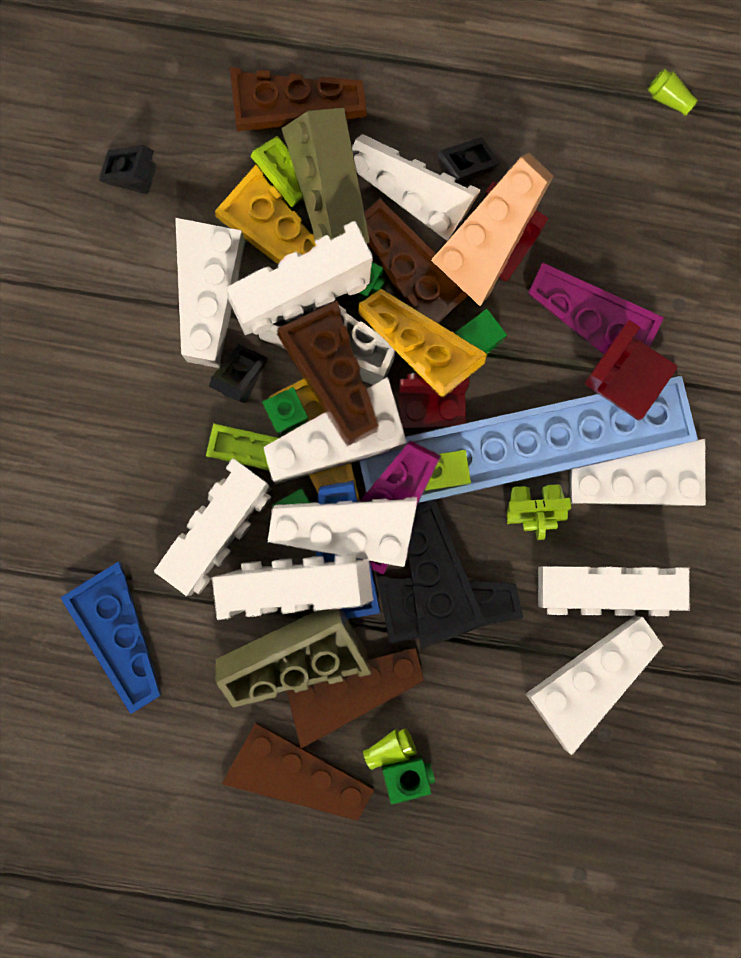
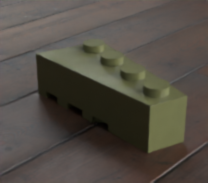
(326, 171)
(292, 658)

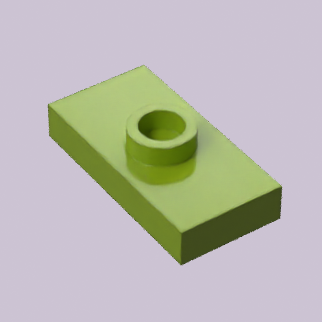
(277, 165)
(237, 444)
(450, 471)

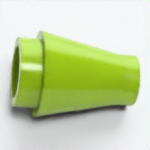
(672, 92)
(391, 749)

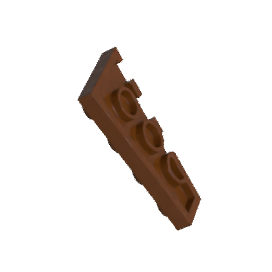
(276, 101)
(410, 266)
(326, 361)
(330, 706)
(287, 772)

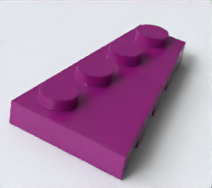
(590, 310)
(403, 479)

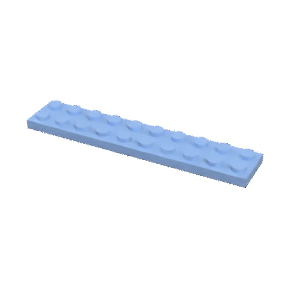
(551, 439)

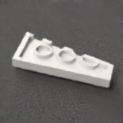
(426, 195)
(649, 478)
(368, 529)

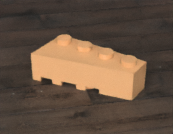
(489, 235)

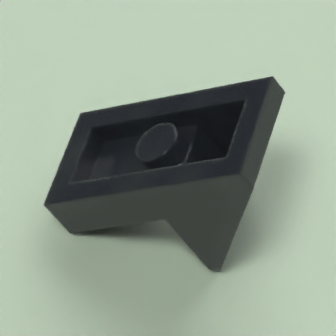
(467, 160)
(129, 168)
(238, 373)

